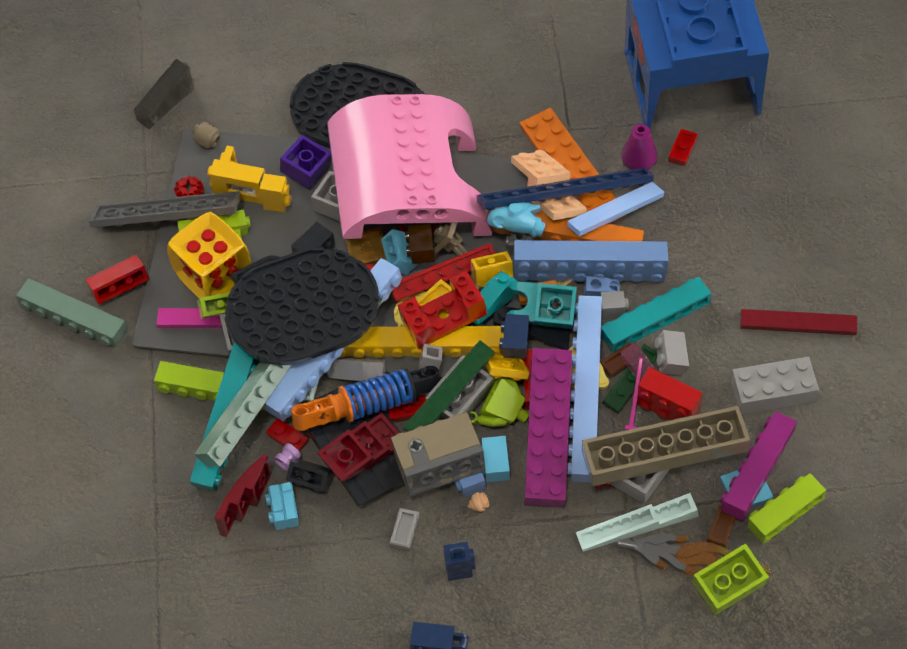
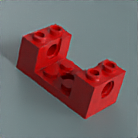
(462, 304)

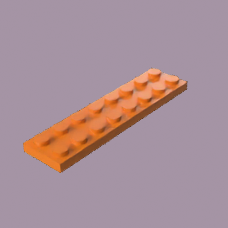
(550, 135)

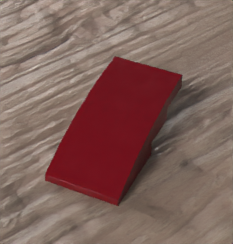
(359, 448)
(244, 492)

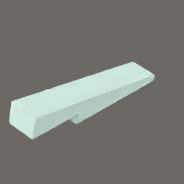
(638, 522)

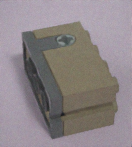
(438, 454)

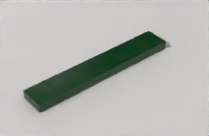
(451, 387)

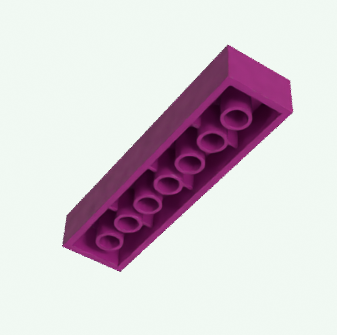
(548, 428)

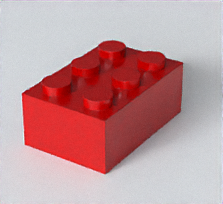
(667, 396)

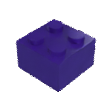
(305, 161)

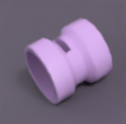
(288, 454)

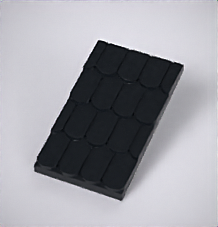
(371, 482)

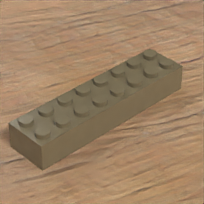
(665, 445)

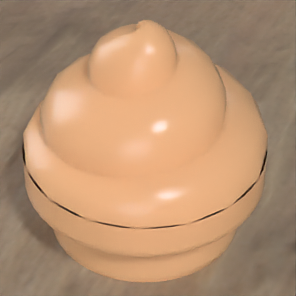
(478, 502)

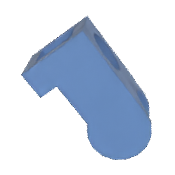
(595, 285)

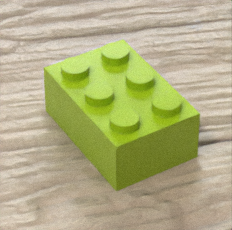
(730, 579)

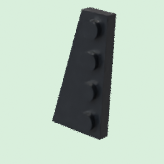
(550, 335)

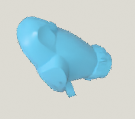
(518, 219)

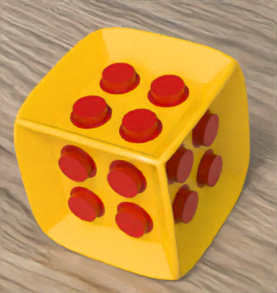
(207, 254)

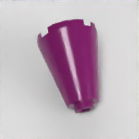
(639, 149)

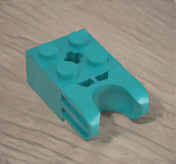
(540, 298)

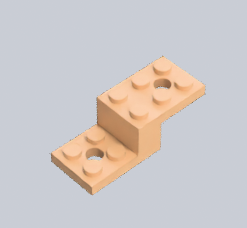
(544, 169)

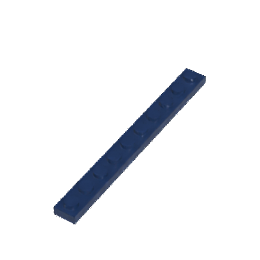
(565, 188)

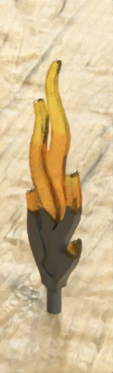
(657, 548)

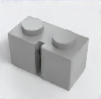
(671, 352)

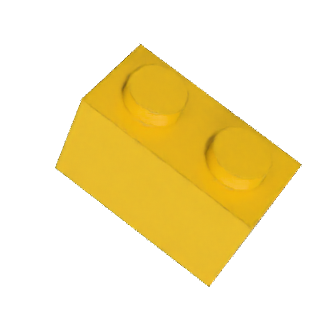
(275, 193)
(488, 266)

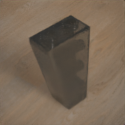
(165, 94)

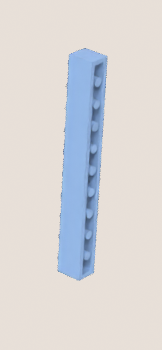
(305, 375)
(586, 382)

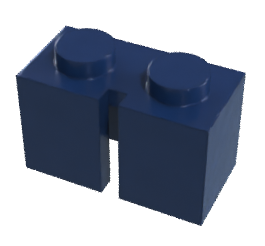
(515, 336)

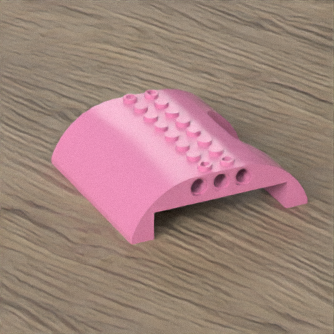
(398, 163)

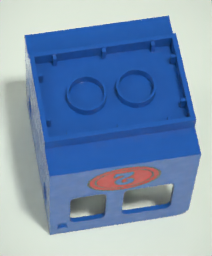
(692, 45)

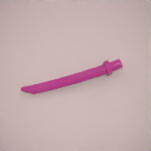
(635, 397)

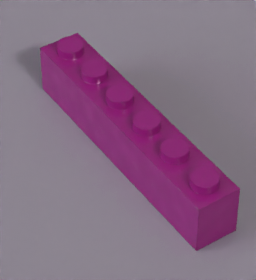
(758, 465)

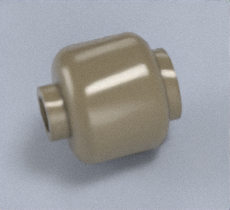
(206, 135)

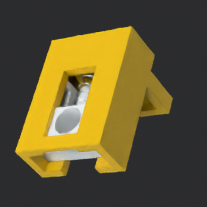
(230, 176)

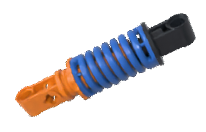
(366, 397)

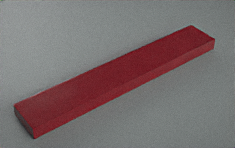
(798, 322)

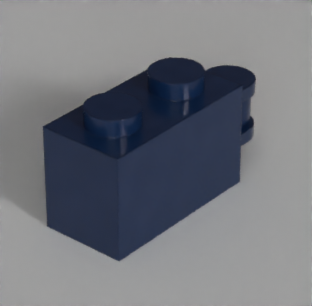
(459, 561)
(436, 637)

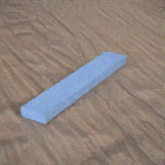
(615, 209)

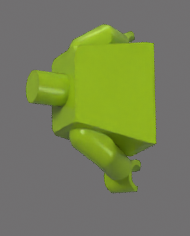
(501, 405)

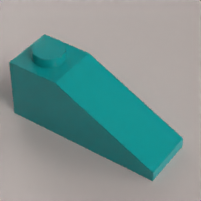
(496, 294)

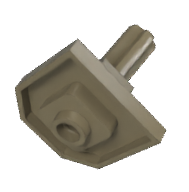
(448, 239)

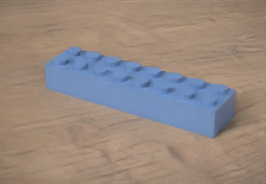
(577, 259)

